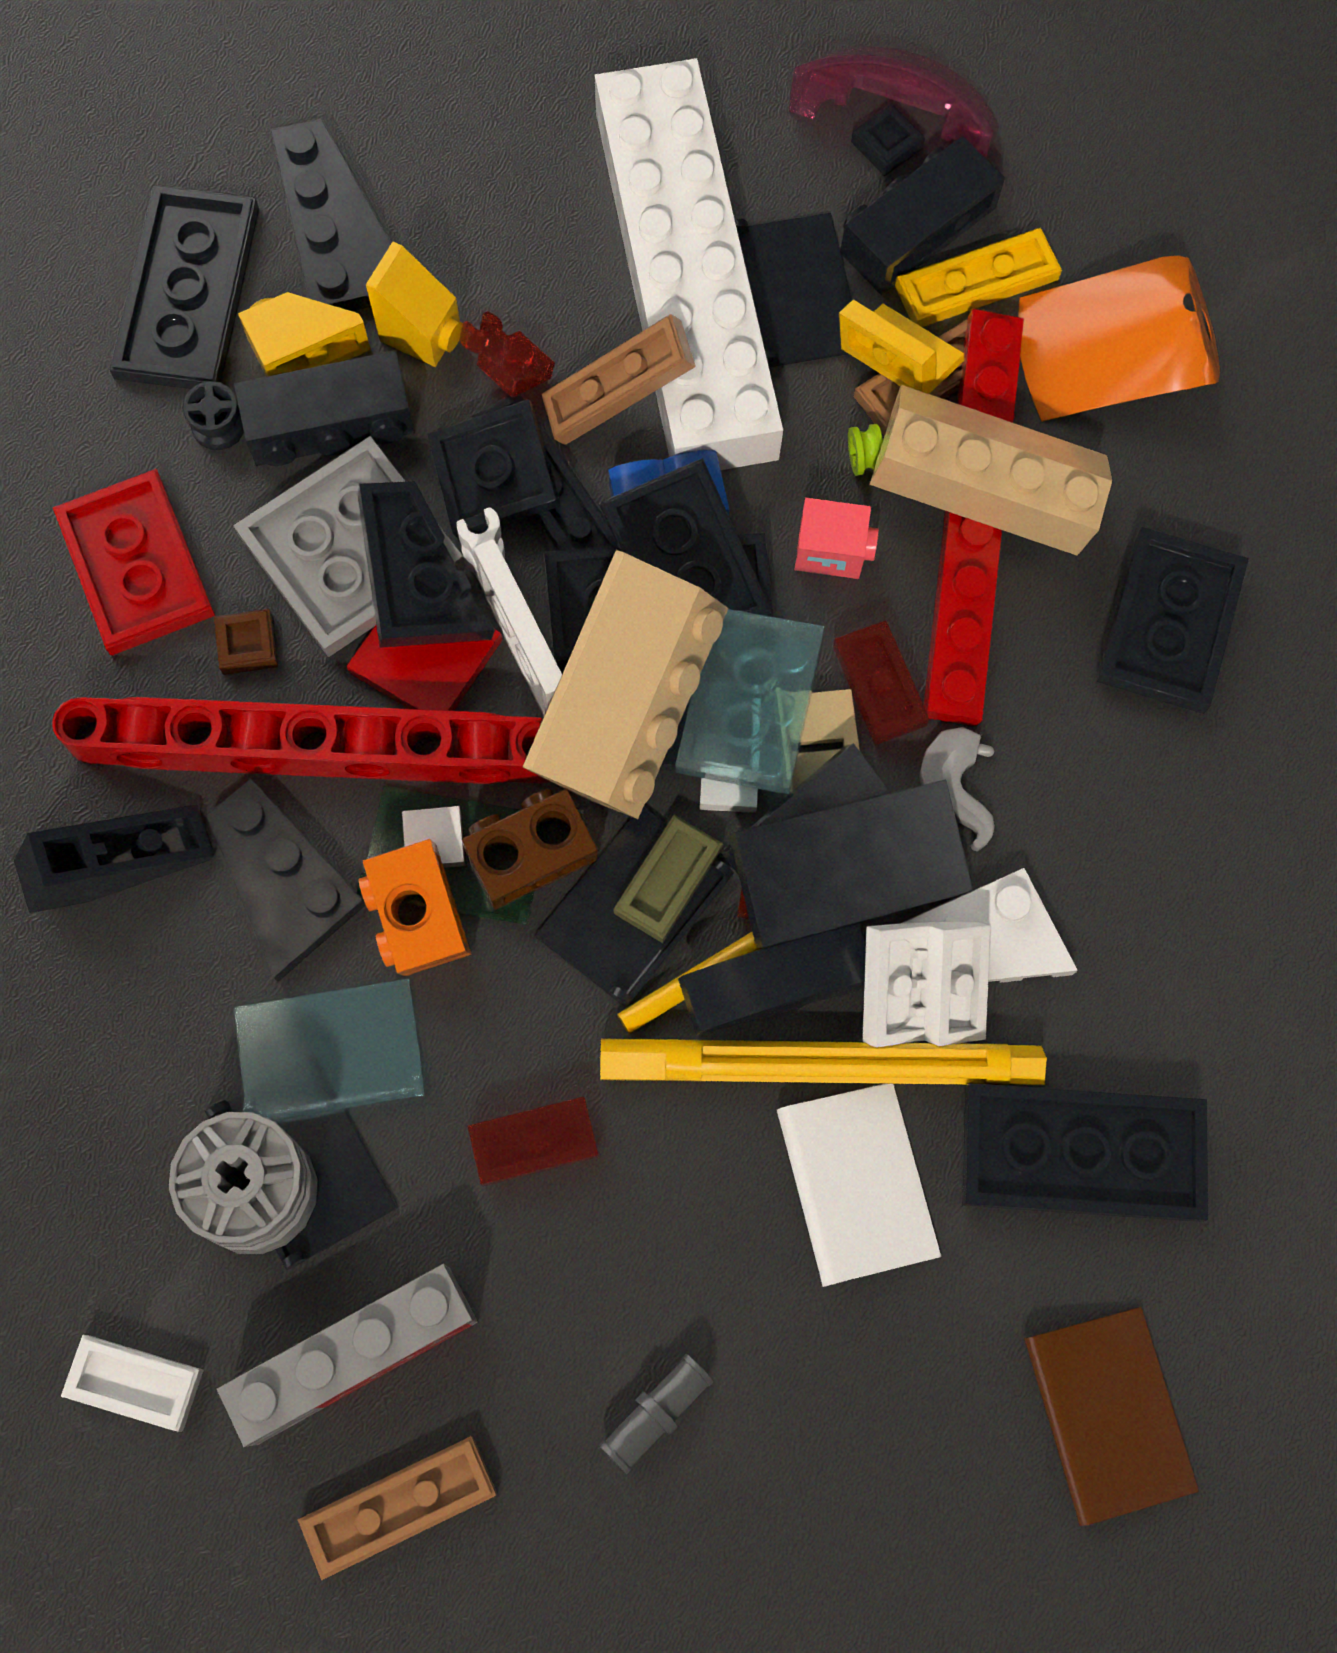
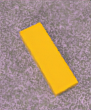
(978, 278)

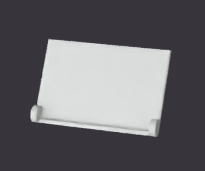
(858, 1183)

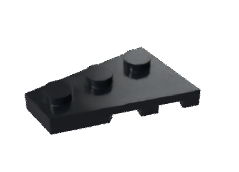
(411, 573)
(281, 879)

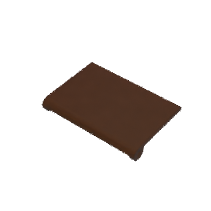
(1111, 1416)

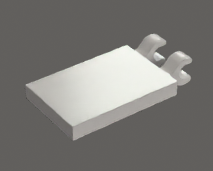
(486, 559)

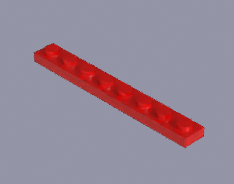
(969, 547)

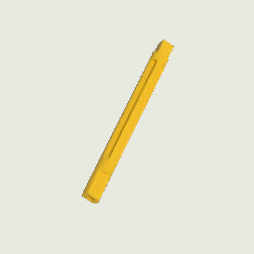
(820, 1062)

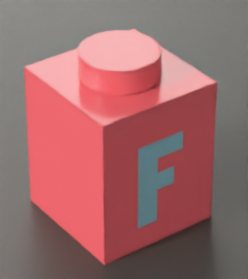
(835, 538)

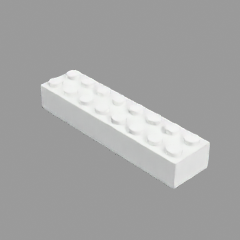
(688, 259)

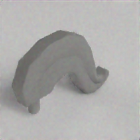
(948, 759)

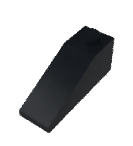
(108, 856)

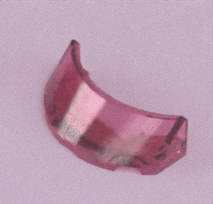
(900, 77)

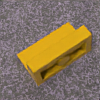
(897, 347)

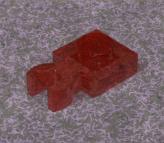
(507, 359)

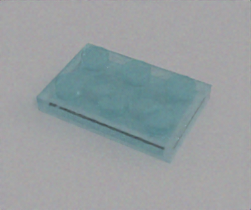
(752, 702)

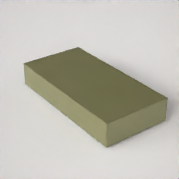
(668, 878)

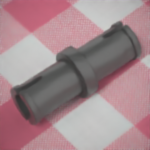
(656, 1413)

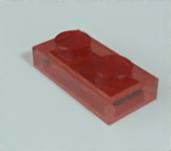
(880, 682)
(532, 1141)

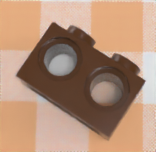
(537, 862)

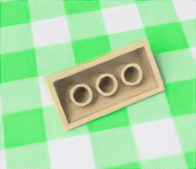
(993, 471)
(626, 685)

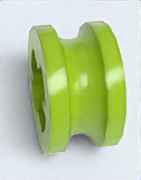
(864, 448)

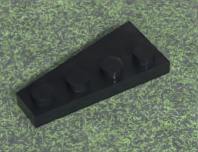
(330, 216)

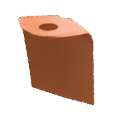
(1117, 338)

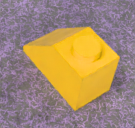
(412, 307)
(301, 333)

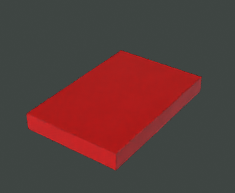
(133, 562)

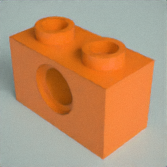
(439, 934)

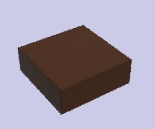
(246, 641)

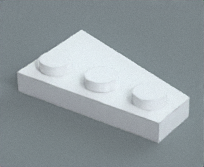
(1021, 930)

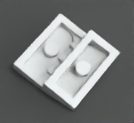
(926, 983)

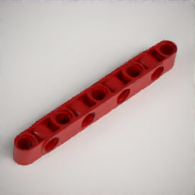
(269, 737)

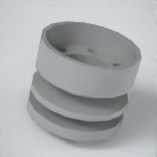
(268, 1209)

